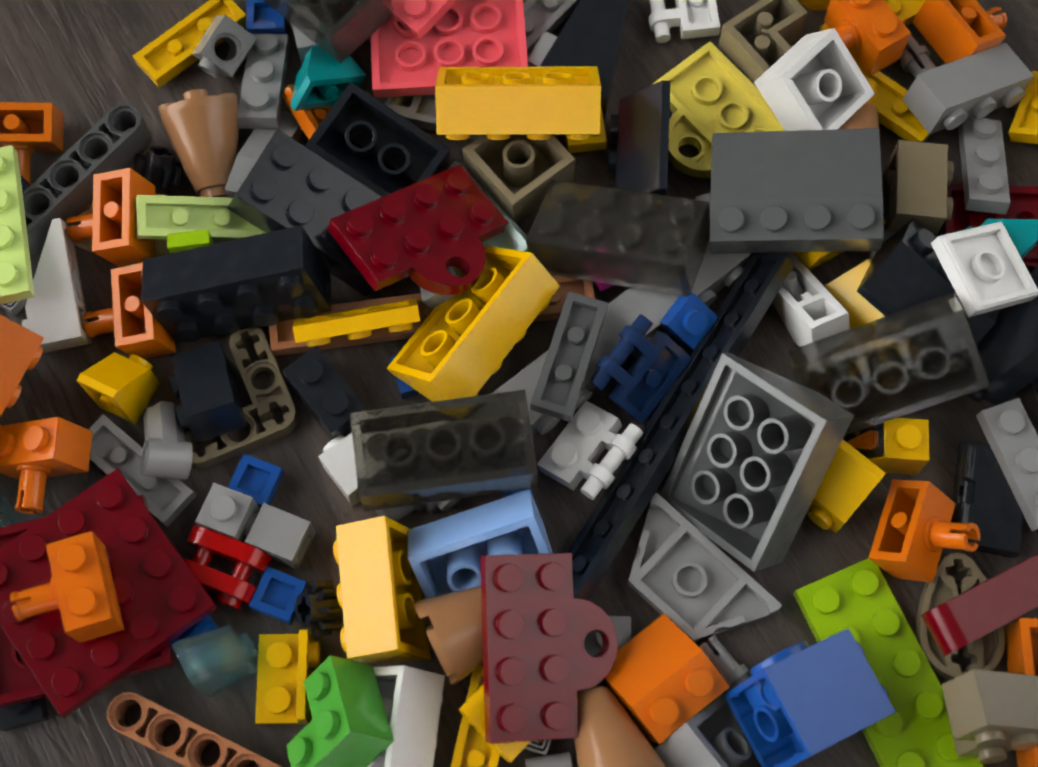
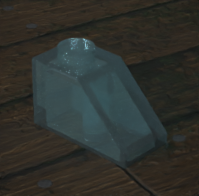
(216, 659)

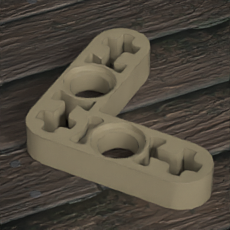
(262, 403)

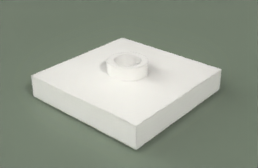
(985, 268)

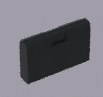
(986, 500)

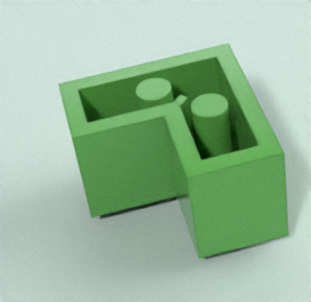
(347, 717)

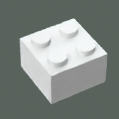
(815, 84)

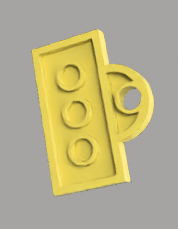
(707, 99)

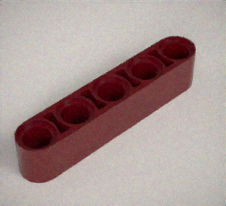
(984, 607)

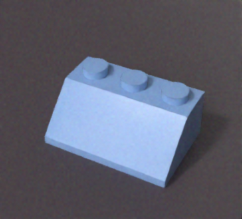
(449, 549)

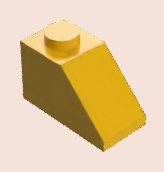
(120, 385)

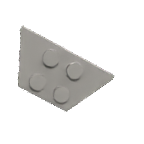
(692, 578)

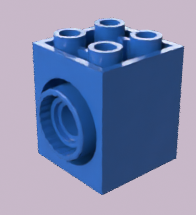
(808, 700)

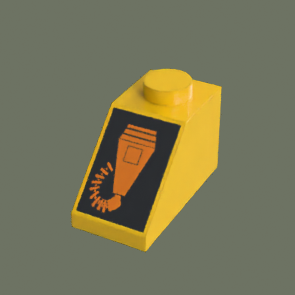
(894, 445)

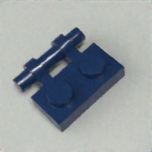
(649, 375)

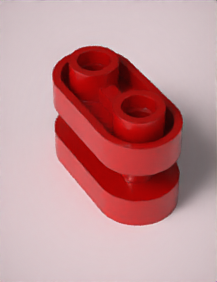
(232, 588)

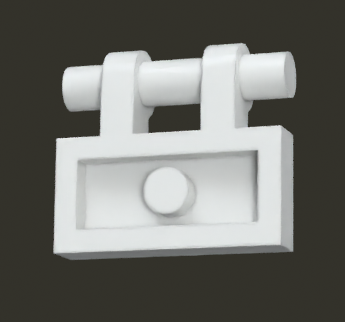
(693, 17)
(582, 443)

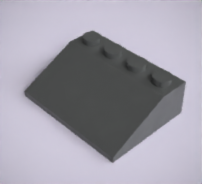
(796, 191)
(754, 460)

